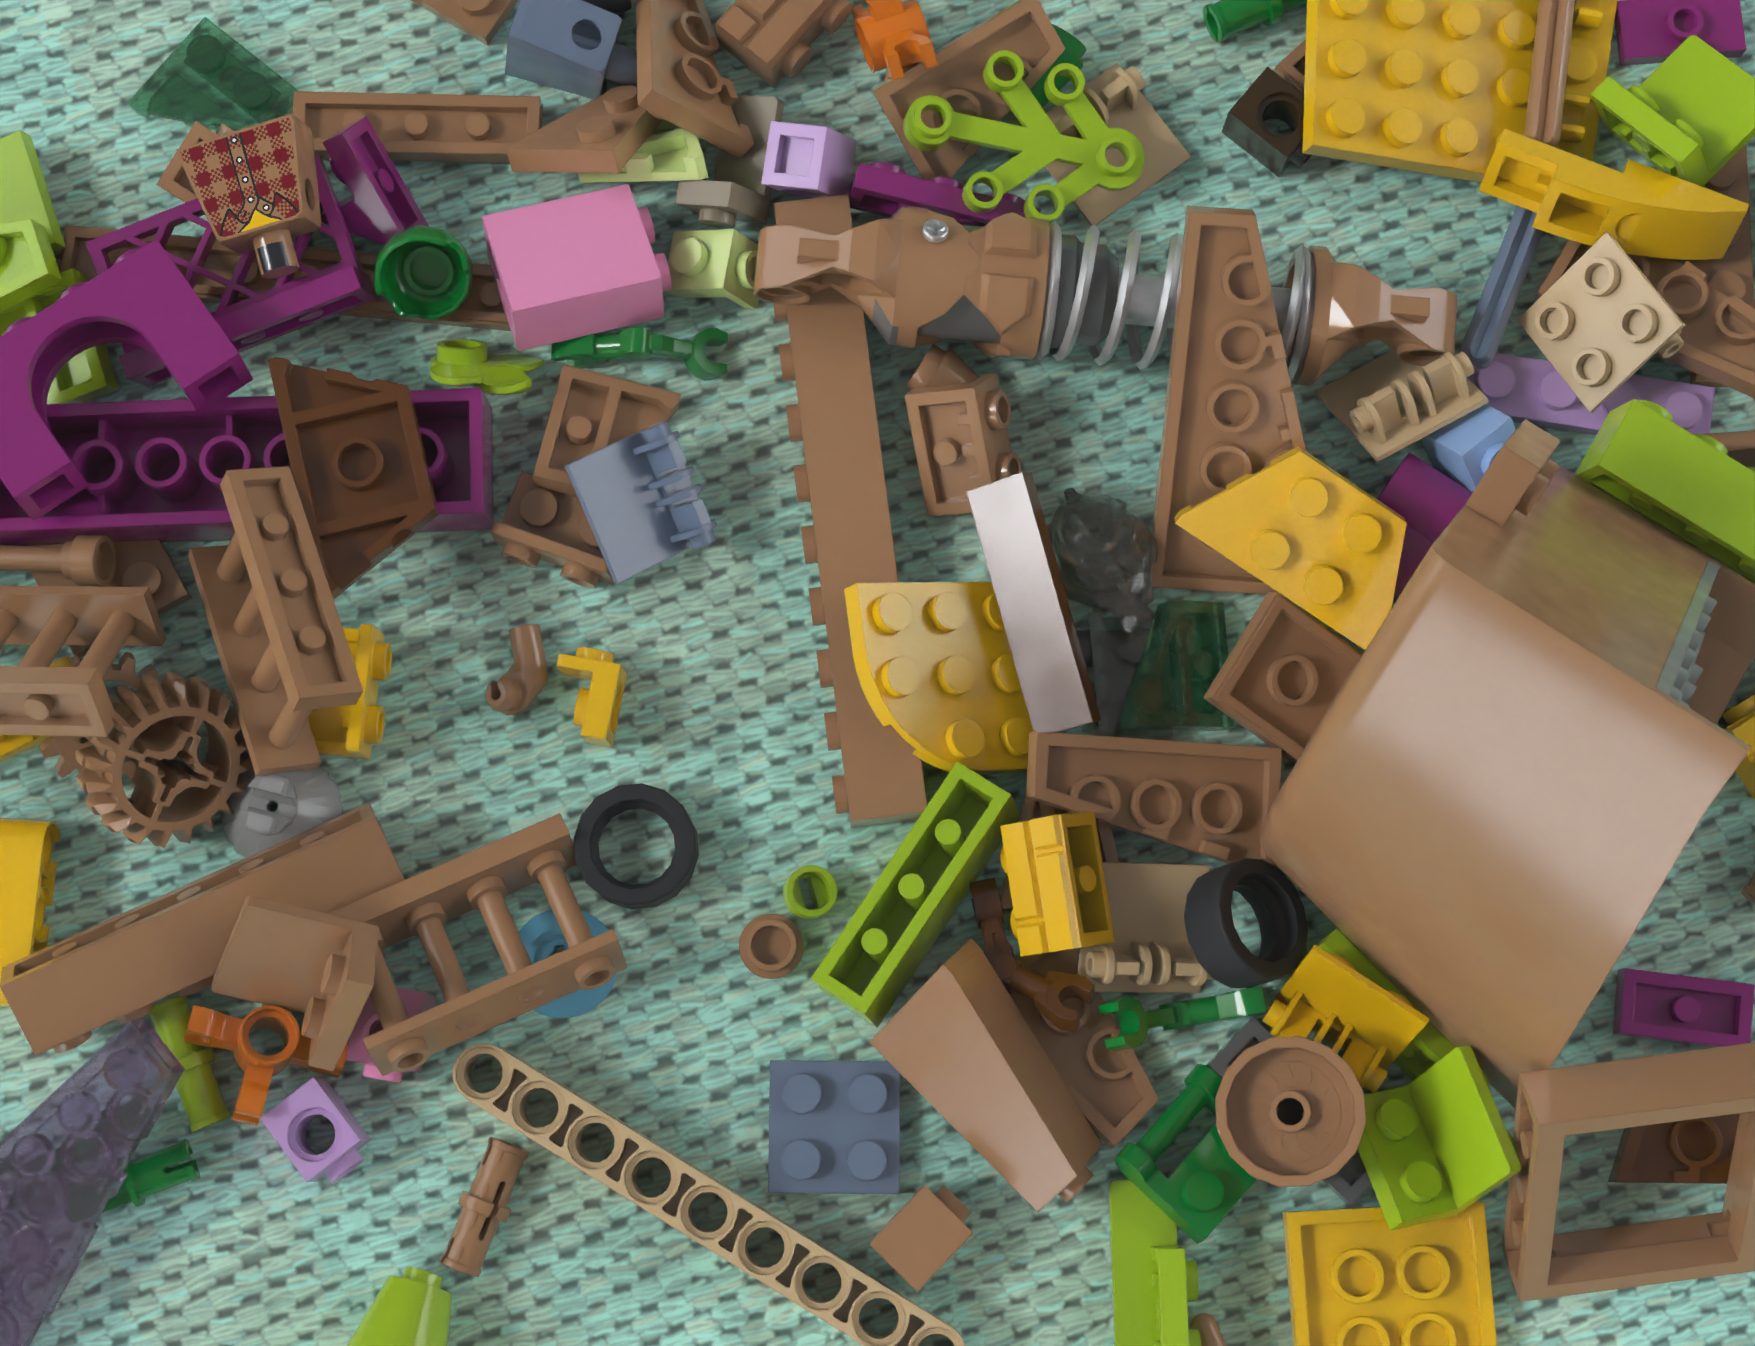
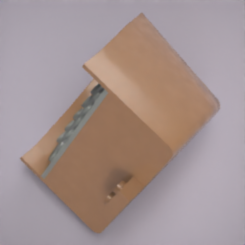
(1520, 756)

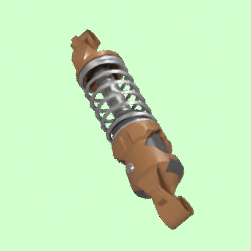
(1035, 290)

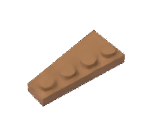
(1716, 328)
(1167, 790)

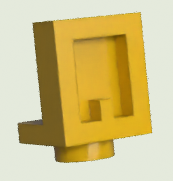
(600, 706)

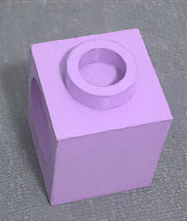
(808, 160)
(289, 1126)

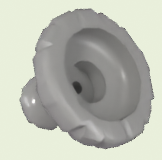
(303, 802)

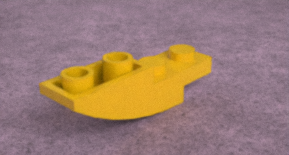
(1639, 207)

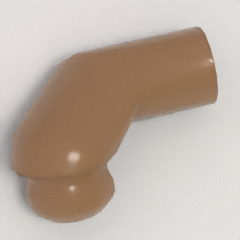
(525, 677)

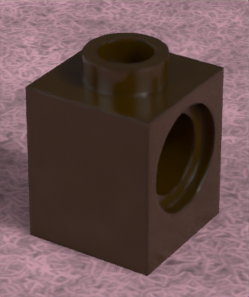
(1269, 99)

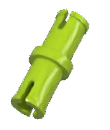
(198, 1083)

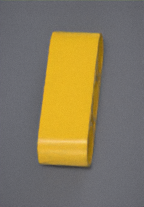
(25, 887)

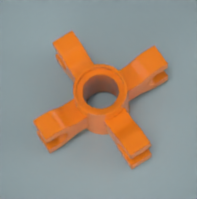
(893, 36)
(222, 1031)

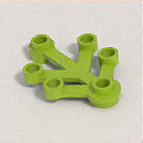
(1035, 141)

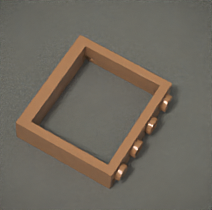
(1617, 1097)

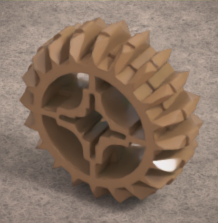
(155, 805)

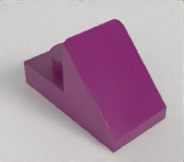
(379, 196)

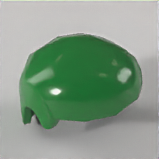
(424, 273)

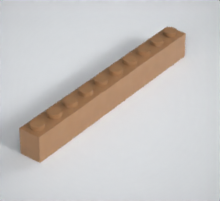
(850, 522)

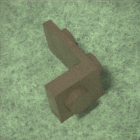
(737, 184)

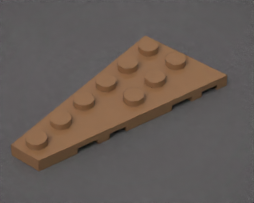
(1225, 392)

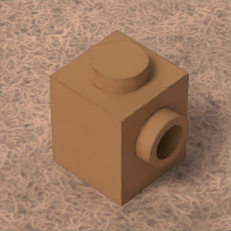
(923, 1235)

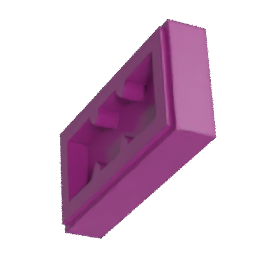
(1655, 28)

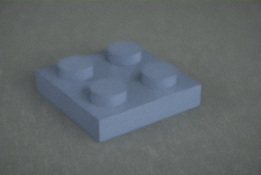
(834, 1127)

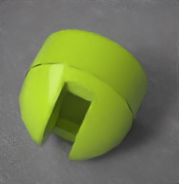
(821, 890)

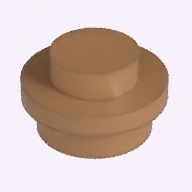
(771, 946)

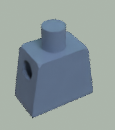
(568, 47)

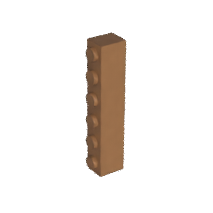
(181, 936)

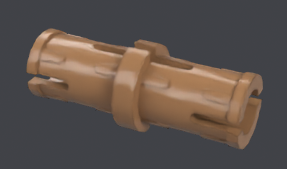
(484, 1207)

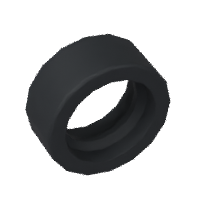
(599, 815)
(1212, 928)

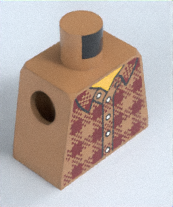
(258, 189)

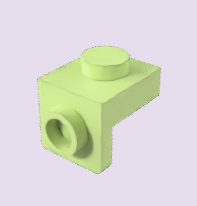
(713, 265)

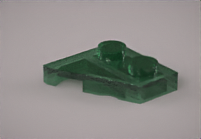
(213, 83)
(1177, 669)

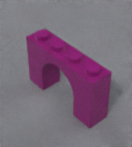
(133, 303)

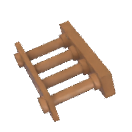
(274, 620)
(68, 699)
(481, 883)

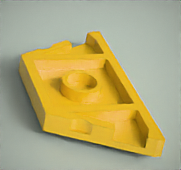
(1308, 540)

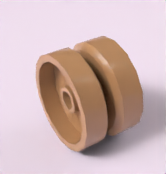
(1249, 1109)

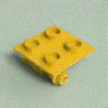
(1346, 1011)

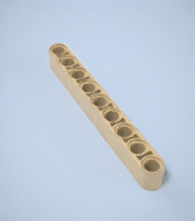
(675, 1205)

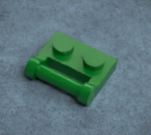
(1205, 1180)

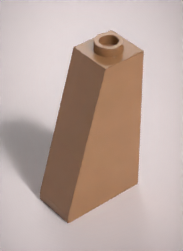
(991, 1078)

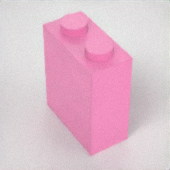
(576, 266)

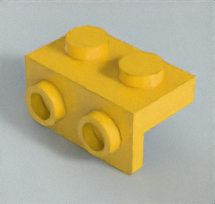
(354, 728)

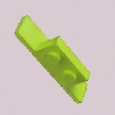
(1148, 1273)

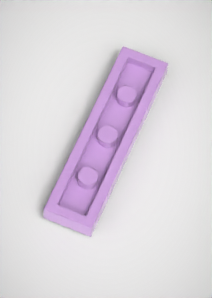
(1539, 394)

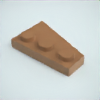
(680, 75)
(960, 80)

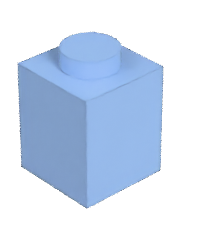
(1469, 445)

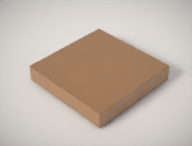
(1282, 675)

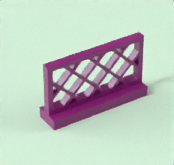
(263, 315)

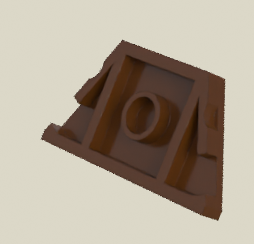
(353, 465)

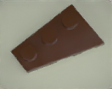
(1677, 1152)

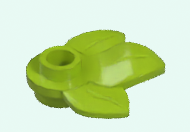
(467, 363)

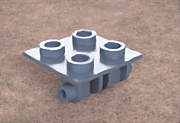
(641, 501)

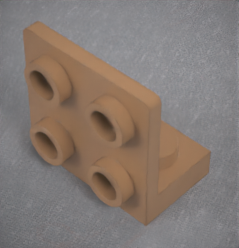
(302, 965)

